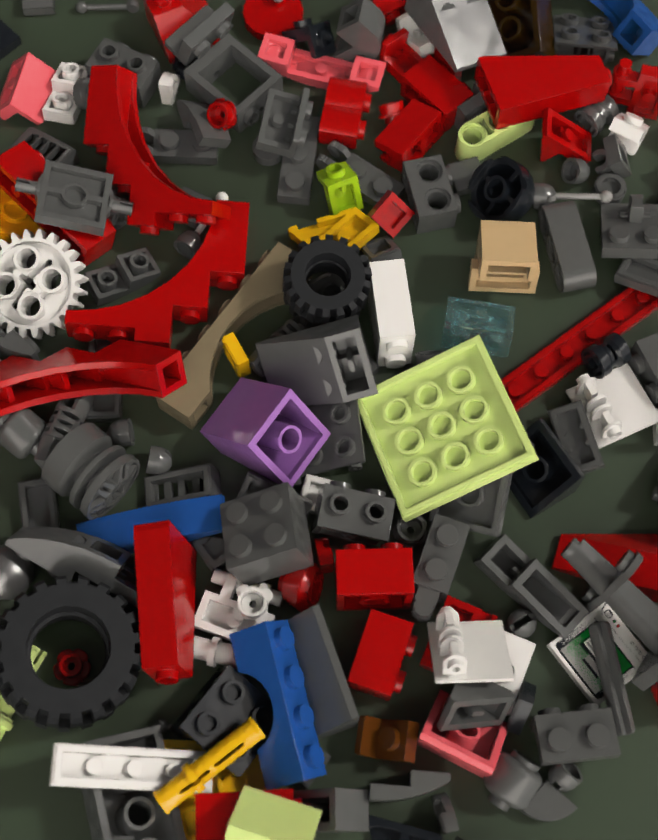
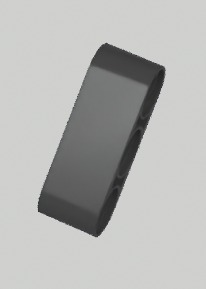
(567, 246)

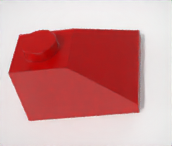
(169, 16)

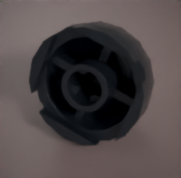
(501, 190)

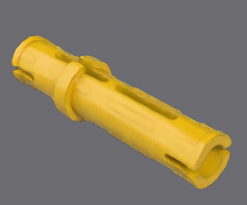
(208, 765)

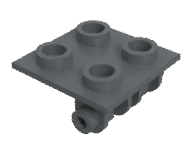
(581, 32)
(344, 444)

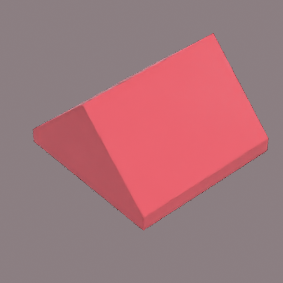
(470, 748)

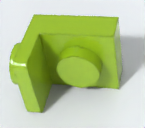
(340, 187)

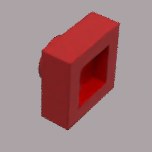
(391, 213)

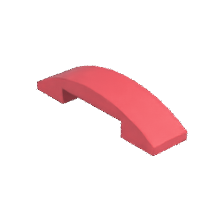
(301, 67)

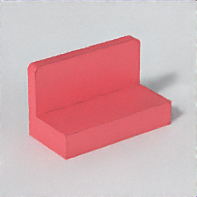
(26, 89)

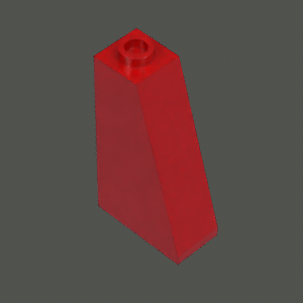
(523, 86)
(165, 600)

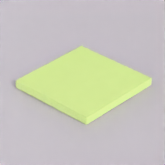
(445, 429)

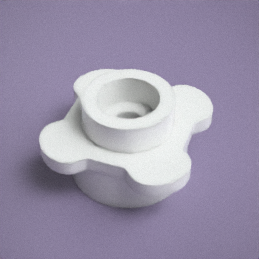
(248, 594)

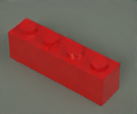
(29, 164)

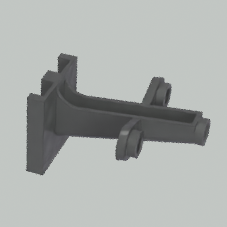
(612, 586)

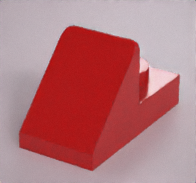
(563, 138)

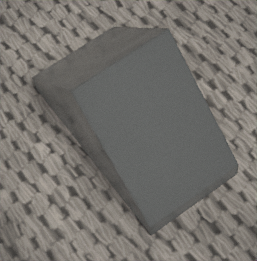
(475, 706)

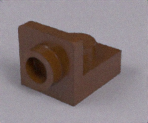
(387, 739)

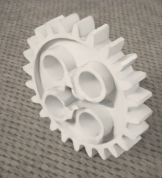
(52, 301)

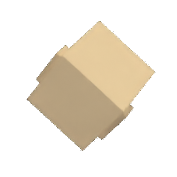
(505, 258)

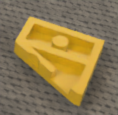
(349, 224)

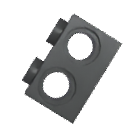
(424, 194)

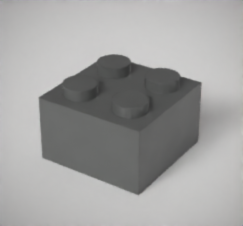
(266, 534)

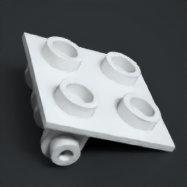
(614, 404)
(468, 649)

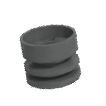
(90, 470)

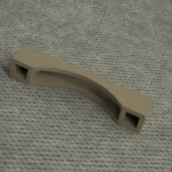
(255, 296)

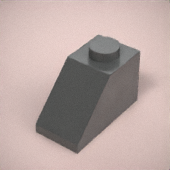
(342, 808)

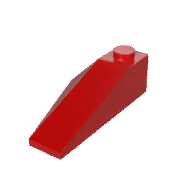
(612, 548)

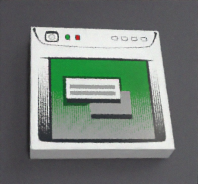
(578, 657)

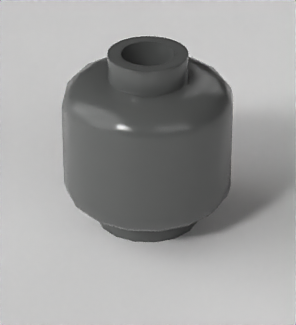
(21, 432)
(513, 781)

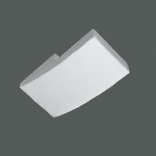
(60, 104)

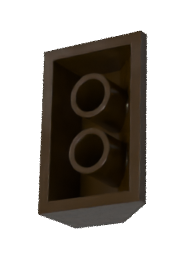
(524, 26)

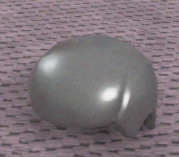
(15, 574)

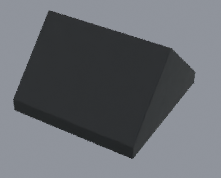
(549, 478)

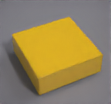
(236, 355)

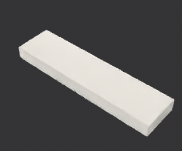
(117, 766)

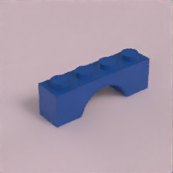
(632, 23)
(292, 747)

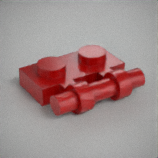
(644, 96)

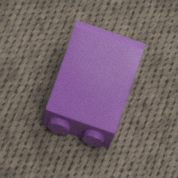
(266, 430)

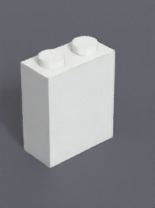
(391, 313)

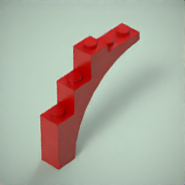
(116, 132)
(184, 298)
(74, 373)

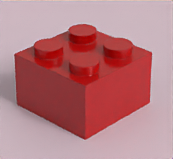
(374, 577)

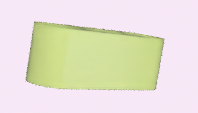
(486, 137)

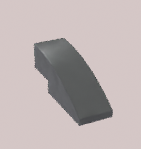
(531, 586)

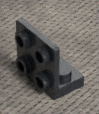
(220, 709)

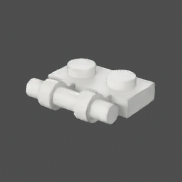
(216, 610)

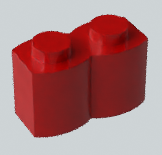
(344, 111)

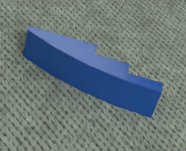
(192, 517)

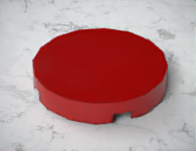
(271, 17)

